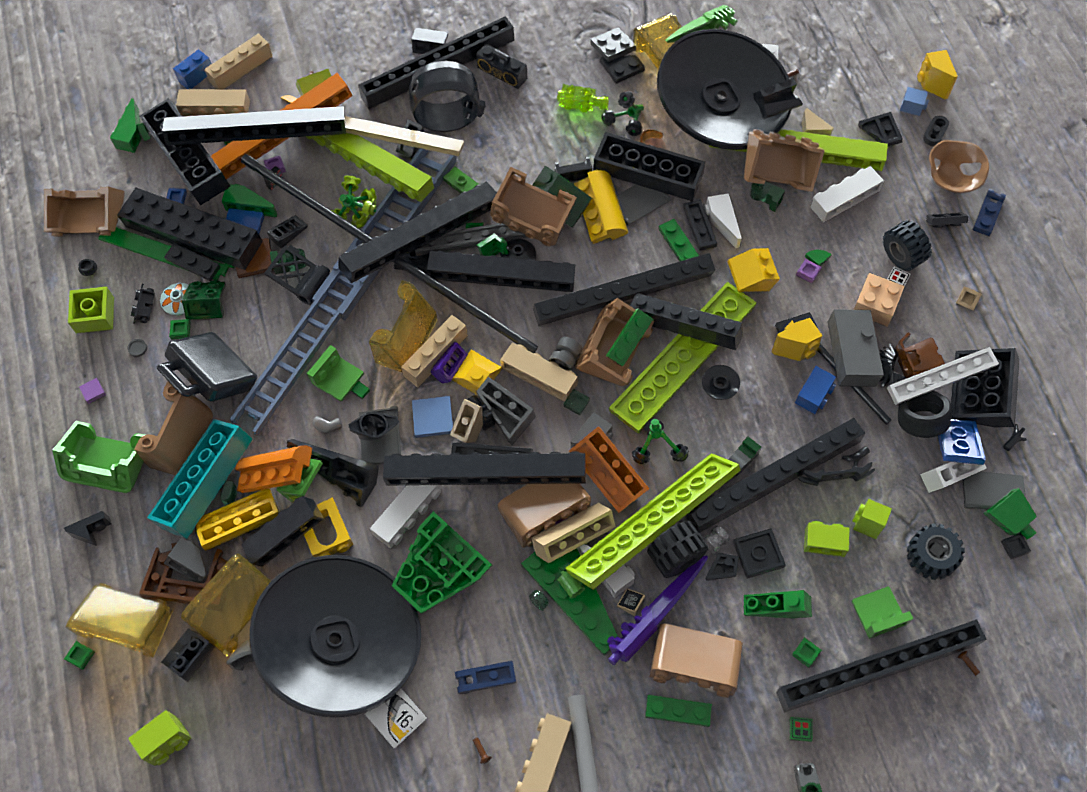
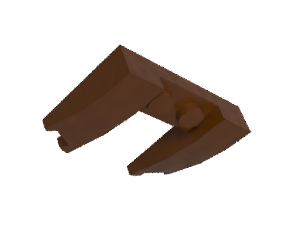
(160, 586)

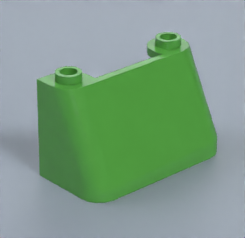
(97, 460)

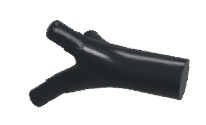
(1016, 437)
(857, 455)

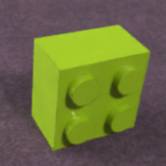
(91, 309)
(160, 738)

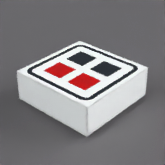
(898, 276)

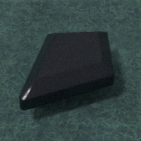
(723, 567)

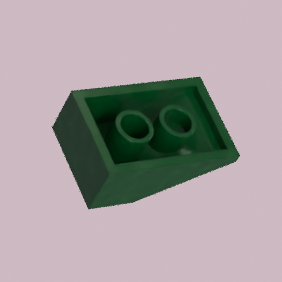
(552, 183)

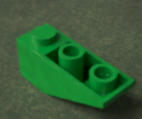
(126, 134)
(779, 604)

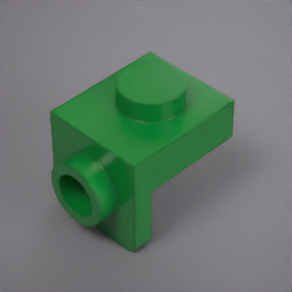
(492, 246)

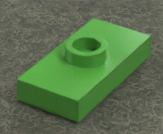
(459, 180)

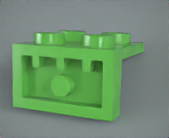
(334, 374)
(298, 490)
(880, 612)

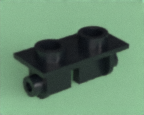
(144, 297)

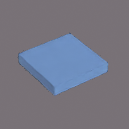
(432, 416)

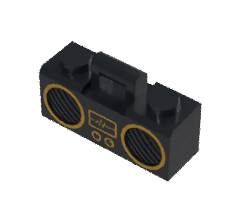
(501, 66)

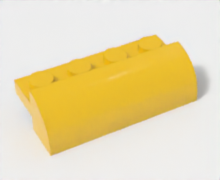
(604, 212)
(236, 519)

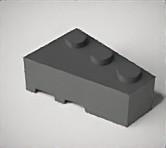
(508, 411)

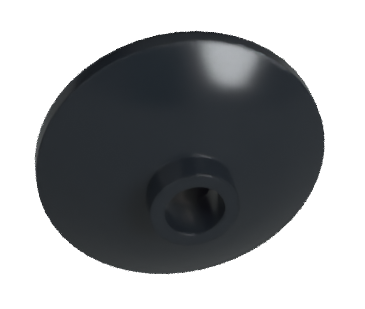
(527, 249)
(724, 375)

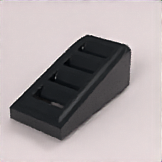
(279, 229)

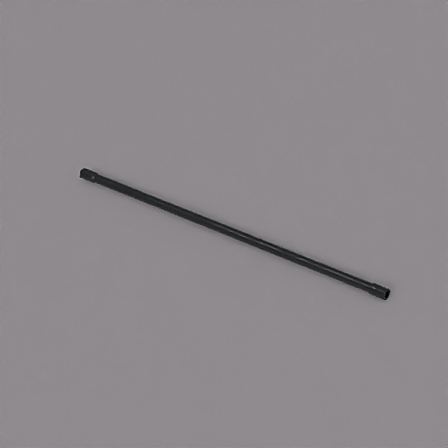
(255, 165)

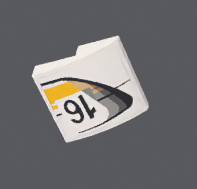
(396, 718)

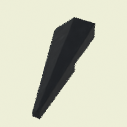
(350, 474)

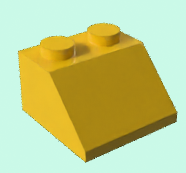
(937, 74)
(754, 270)
(798, 341)

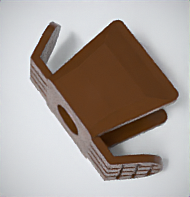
(921, 360)

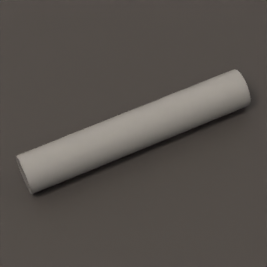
(583, 744)

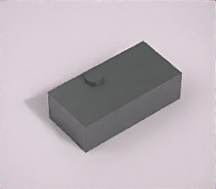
(855, 348)

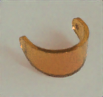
(647, 134)

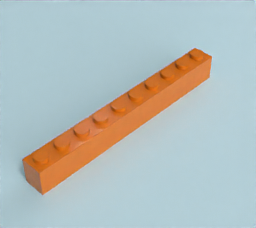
(326, 94)

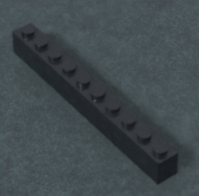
(461, 50)
(254, 126)
(416, 232)
(623, 289)
(485, 469)
(775, 475)
(880, 665)

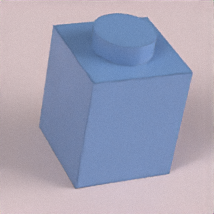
(914, 101)

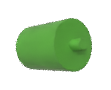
(571, 585)

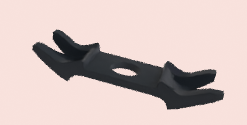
(855, 473)

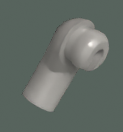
(326, 426)

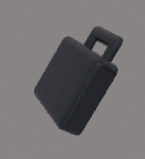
(208, 366)

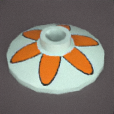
(170, 303)

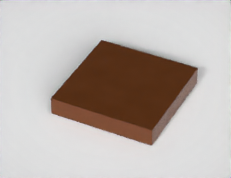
(259, 262)

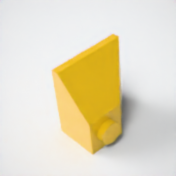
(475, 371)

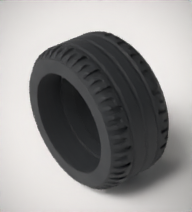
(925, 425)

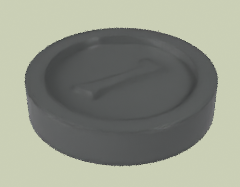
(137, 347)

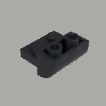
(188, 654)

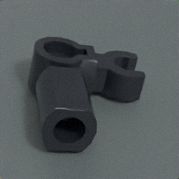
(488, 420)

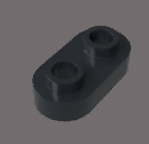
(936, 130)

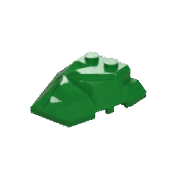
(438, 565)

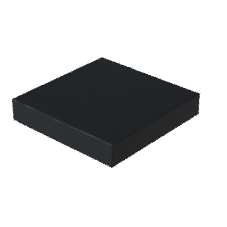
(759, 553)

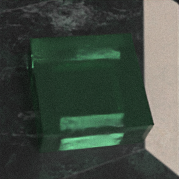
(576, 402)
(229, 493)

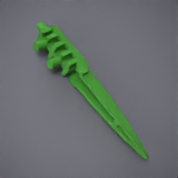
(712, 19)

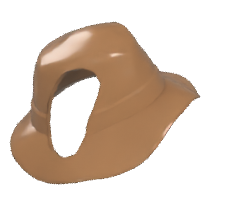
(948, 173)

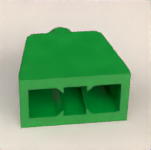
(1013, 514)

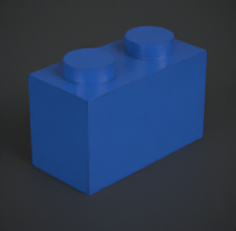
(191, 70)
(815, 390)

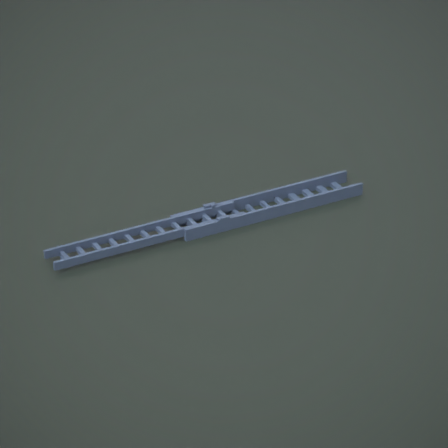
(348, 302)

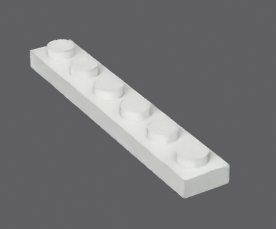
(942, 375)

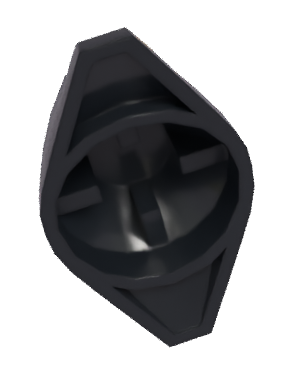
(373, 425)

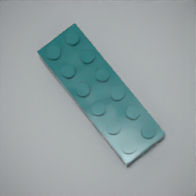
(200, 478)

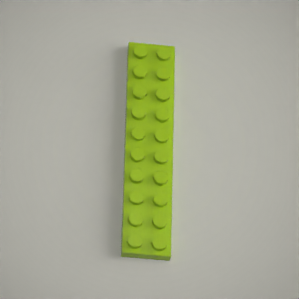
(676, 364)
(652, 520)

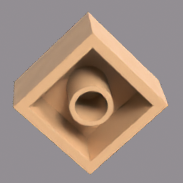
(880, 297)

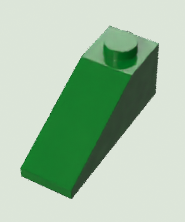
(242, 198)

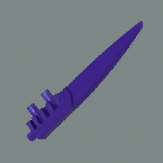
(637, 634)

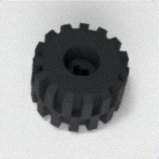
(677, 549)

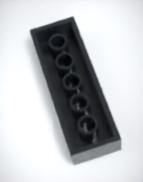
(649, 166)

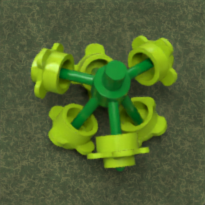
(349, 202)

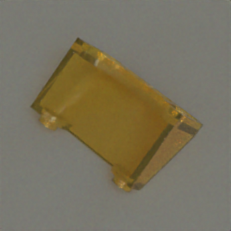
(409, 332)
(226, 603)
(121, 619)

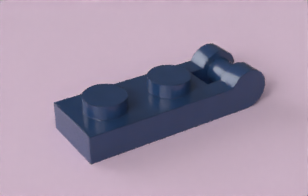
(988, 213)
(486, 677)

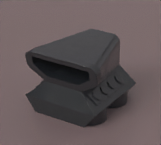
(777, 99)

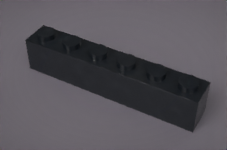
(690, 322)

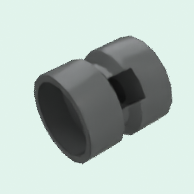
(566, 353)

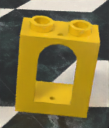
(343, 541)

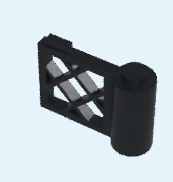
(308, 284)

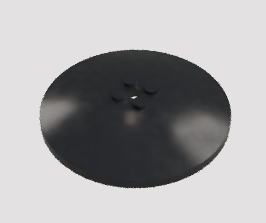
(724, 65)
(326, 600)

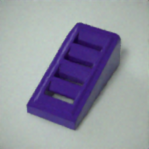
(440, 371)

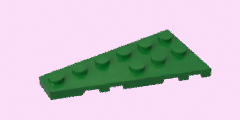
(584, 610)

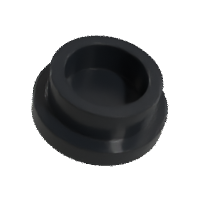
(87, 267)

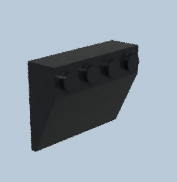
(988, 395)

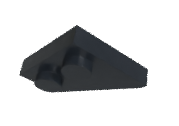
(623, 67)
(882, 129)

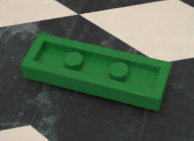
(677, 240)
(629, 337)
(678, 710)

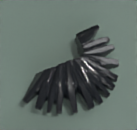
(888, 361)

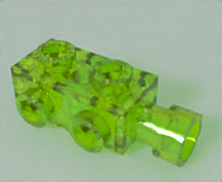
(581, 98)

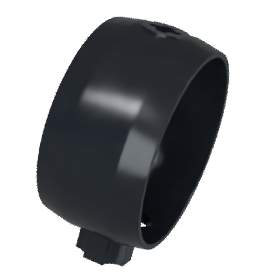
(445, 77)

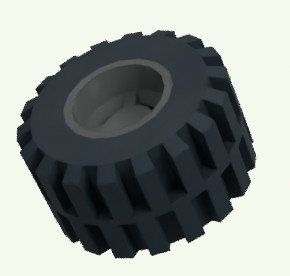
(907, 245)
(935, 551)

